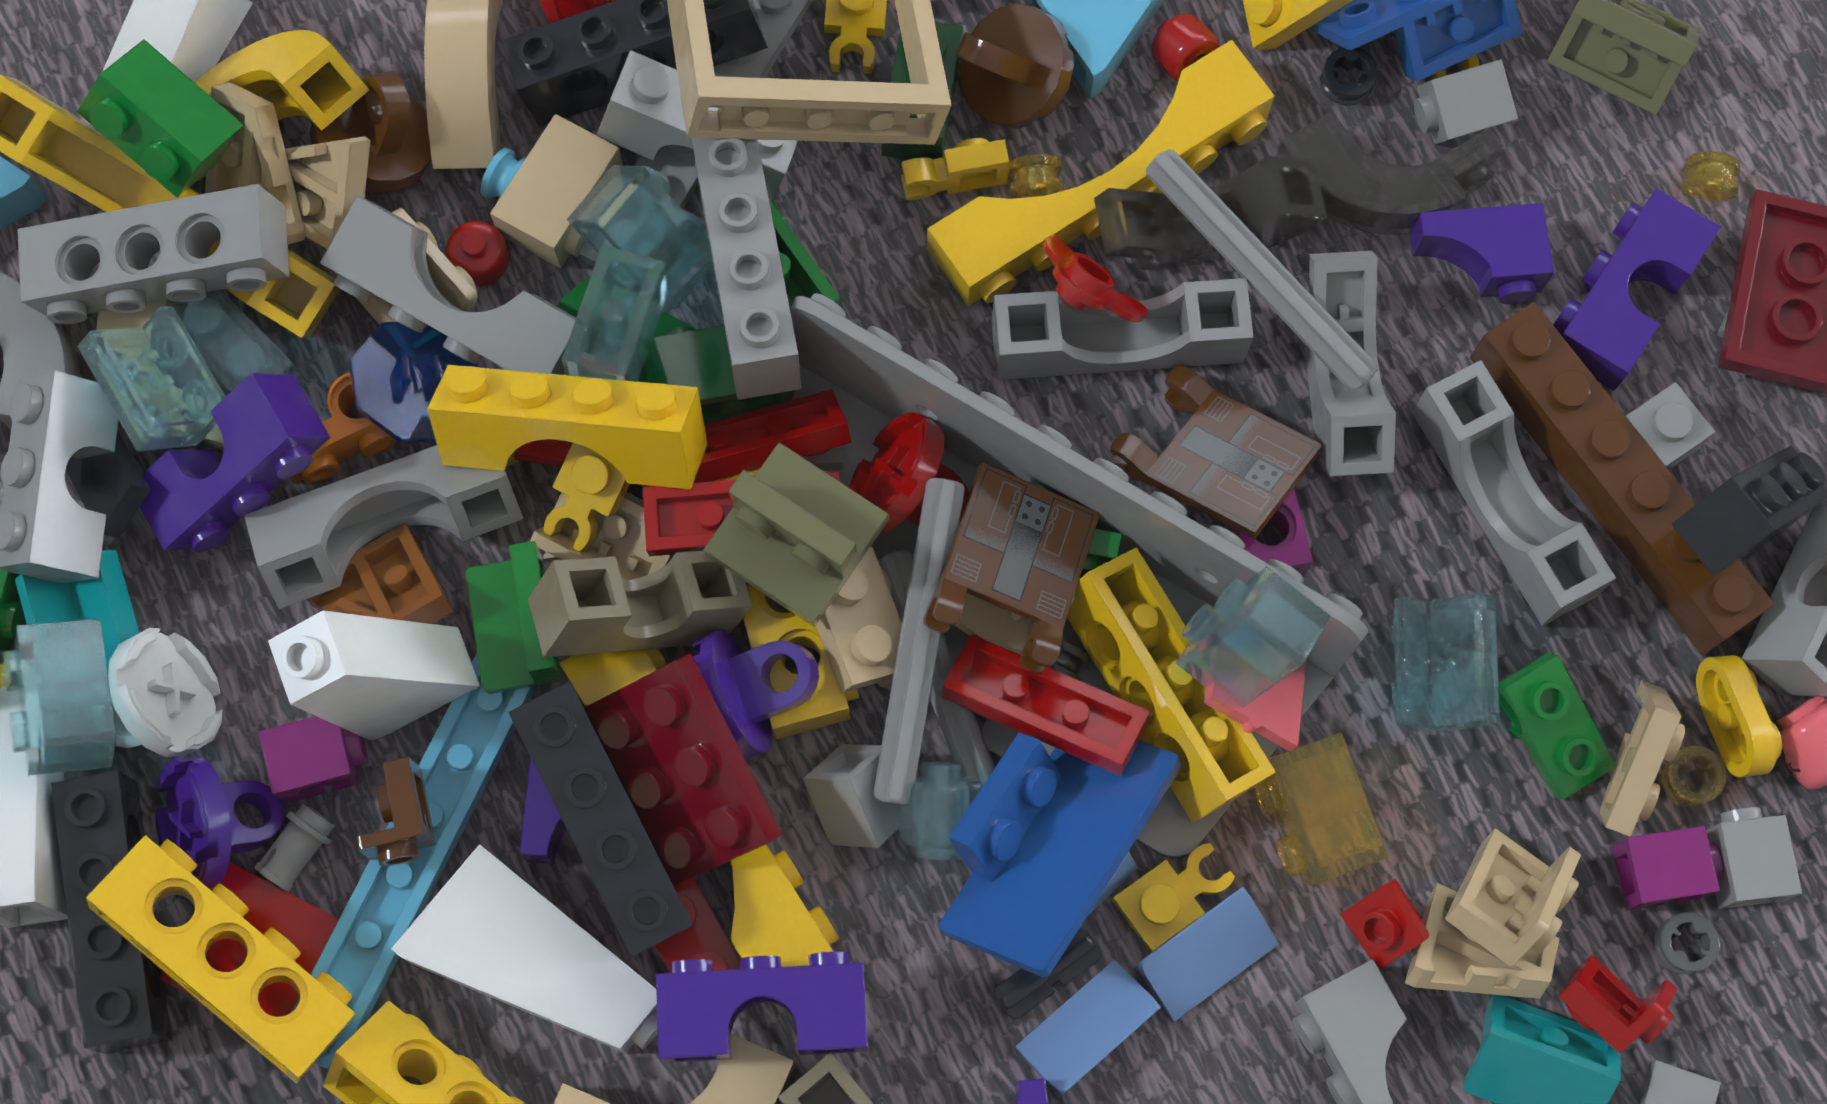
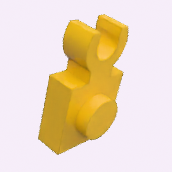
(854, 22)
(965, 167)
(591, 488)
(1165, 902)

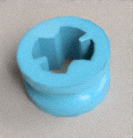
(499, 173)

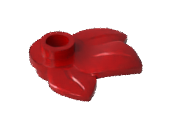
(1087, 283)

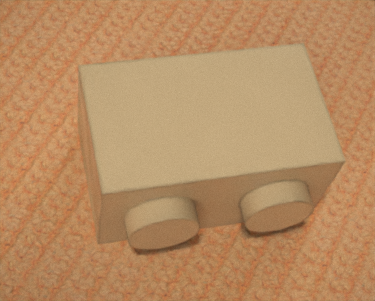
(550, 187)

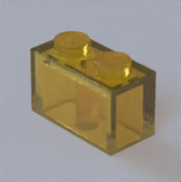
(1320, 811)

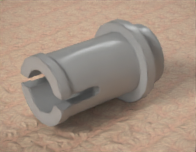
(295, 846)

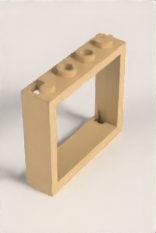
(812, 107)

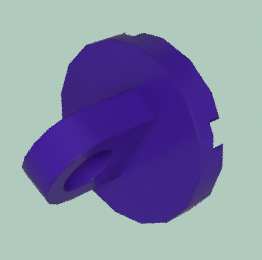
(743, 685)
(203, 817)

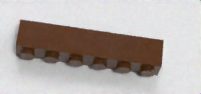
(1615, 475)

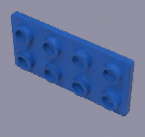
(1427, 32)
(1046, 846)

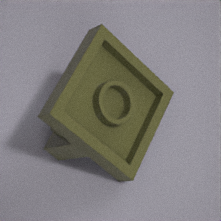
(1625, 49)
(795, 533)

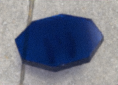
(397, 379)

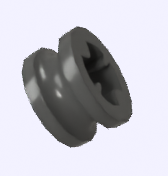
(1695, 926)

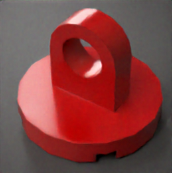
(900, 469)

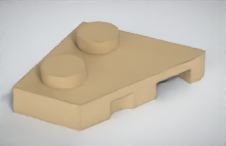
(255, 154)
(327, 182)
(1654, 737)
(1458, 964)

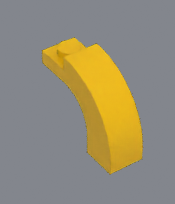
(295, 73)

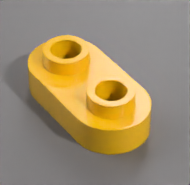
(1737, 716)

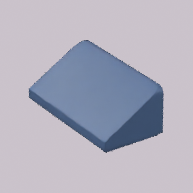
(1207, 954)
(1087, 1028)

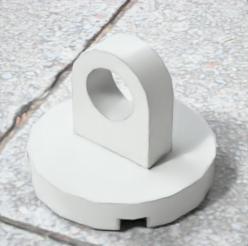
(163, 694)

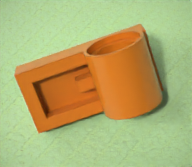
(347, 436)

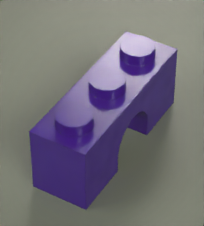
(1658, 246)
(266, 438)
(702, 1004)

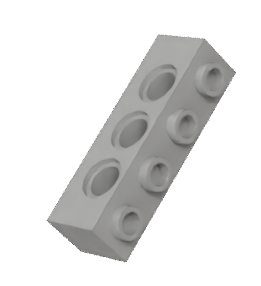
(61, 254)
(747, 266)

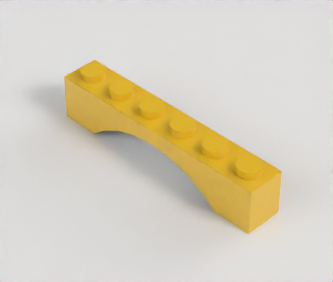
(94, 168)
(1001, 237)
(767, 909)

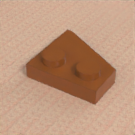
(389, 582)

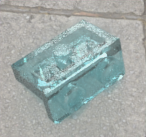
(1445, 663)

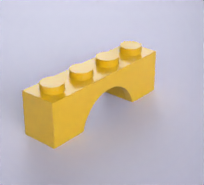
(640, 427)

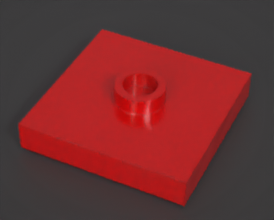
(269, 907)

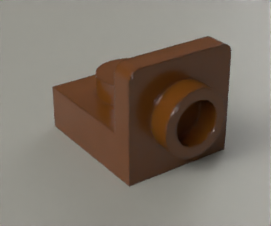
(406, 805)

